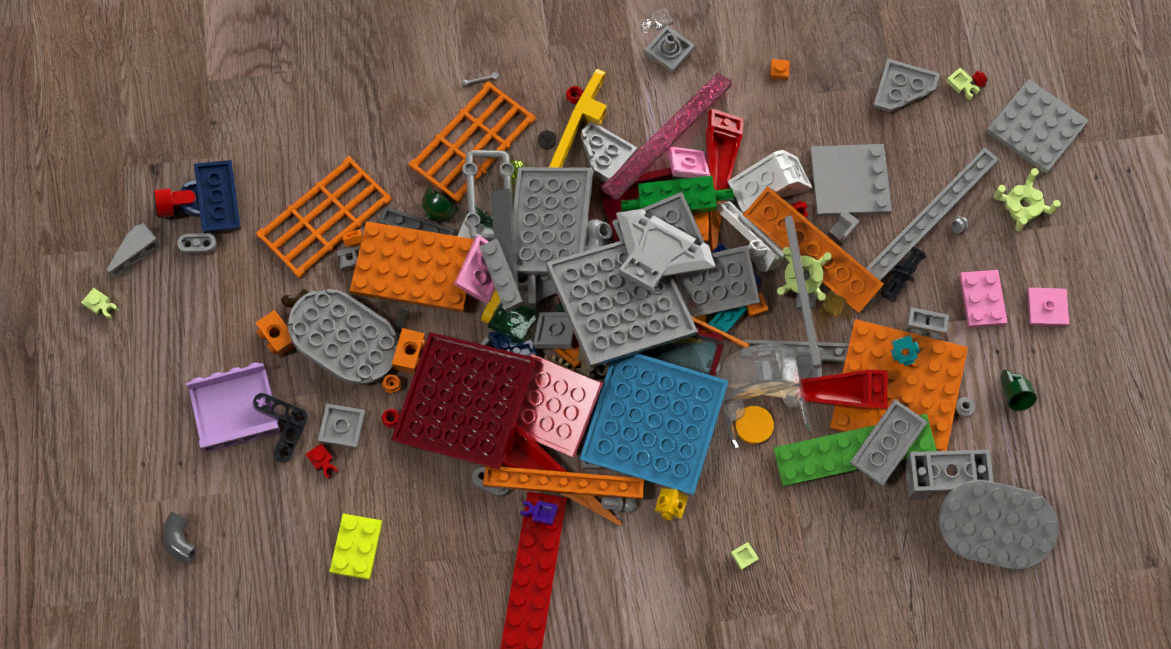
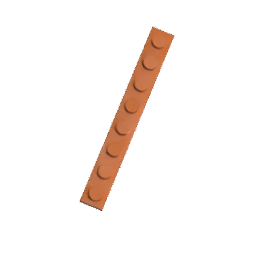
(564, 482)

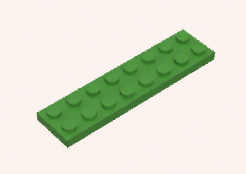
(833, 453)

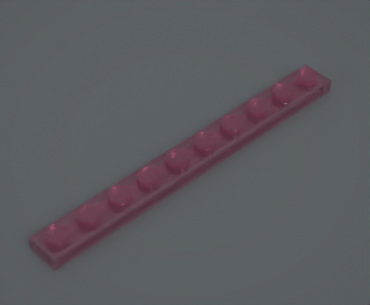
(666, 136)

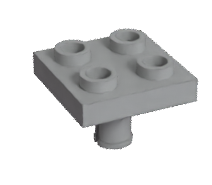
(669, 49)

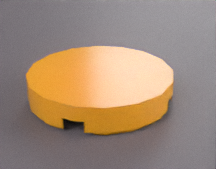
(755, 425)

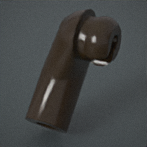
(289, 300)

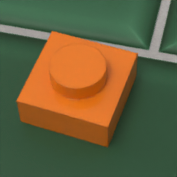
(779, 69)
(353, 238)
(757, 308)

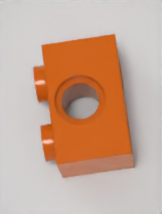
(270, 324)
(408, 340)

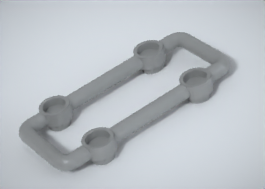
(469, 171)

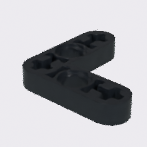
(290, 425)

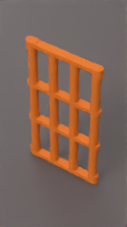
(477, 123)
(316, 234)

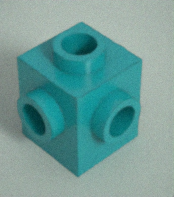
(899, 345)

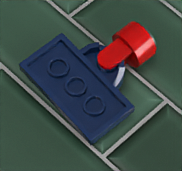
(208, 197)

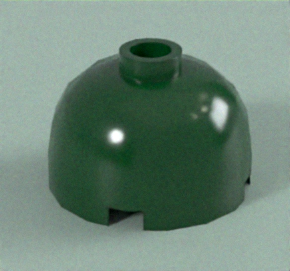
(437, 206)

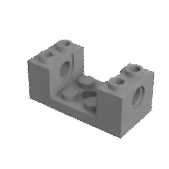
(928, 472)

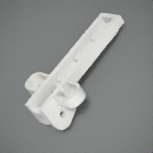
(760, 245)

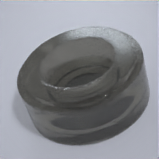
(546, 140)

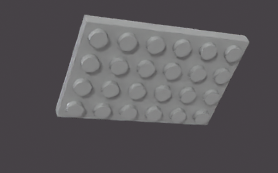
(550, 215)

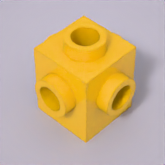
(671, 504)

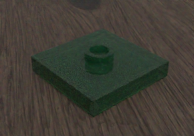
(514, 323)

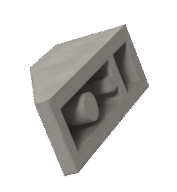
(135, 246)

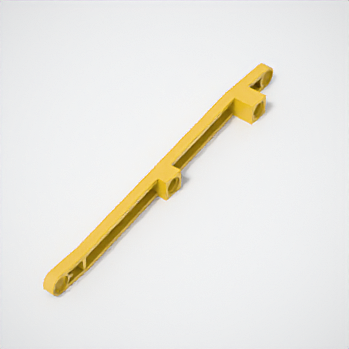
(586, 111)

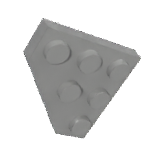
(903, 85)
(605, 150)

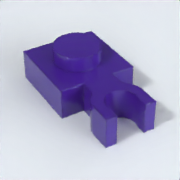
(542, 513)

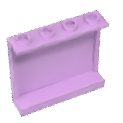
(226, 409)

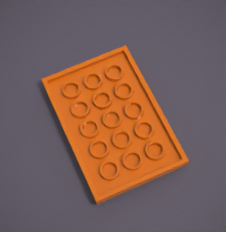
(410, 266)

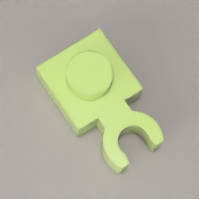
(962, 82)
(98, 302)

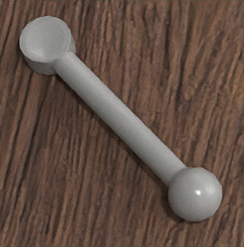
(494, 76)

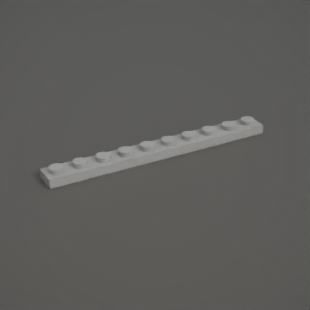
(932, 214)

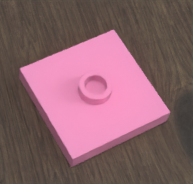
(688, 162)
(1048, 307)

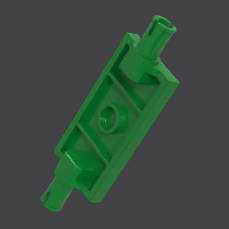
(698, 193)

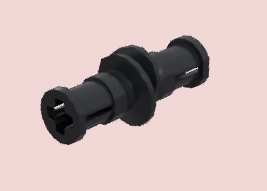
(902, 274)

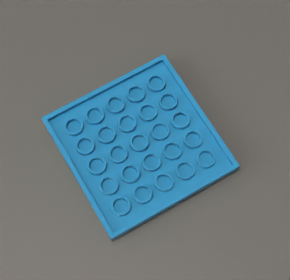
(654, 421)

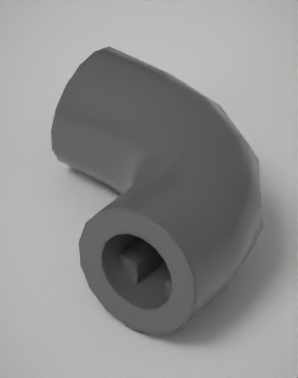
(174, 540)

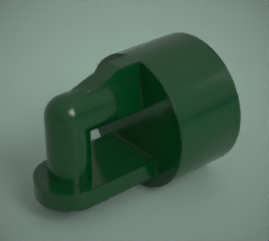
(1017, 391)

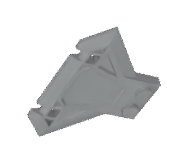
(658, 250)

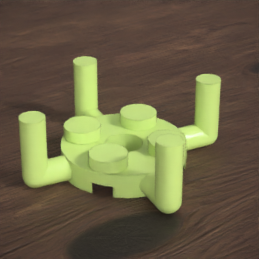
(1029, 194)
(815, 270)

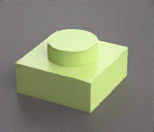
(744, 556)

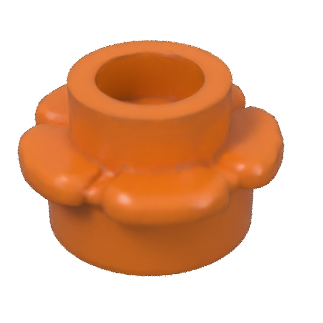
(391, 379)

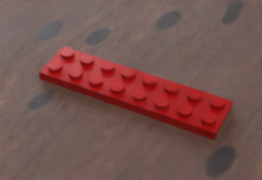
(533, 578)

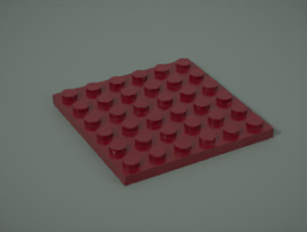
(464, 400)

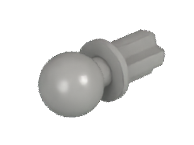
(619, 504)

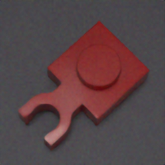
(321, 459)

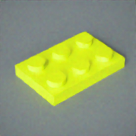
(356, 546)

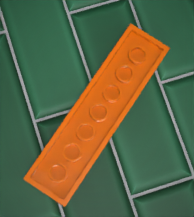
(840, 274)

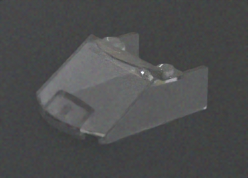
(760, 372)

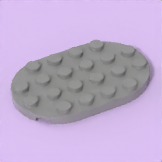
(342, 336)
(998, 524)

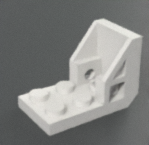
(777, 171)

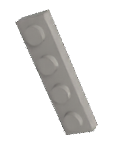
(501, 275)

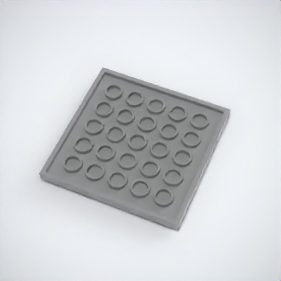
(612, 312)

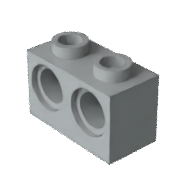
(926, 323)

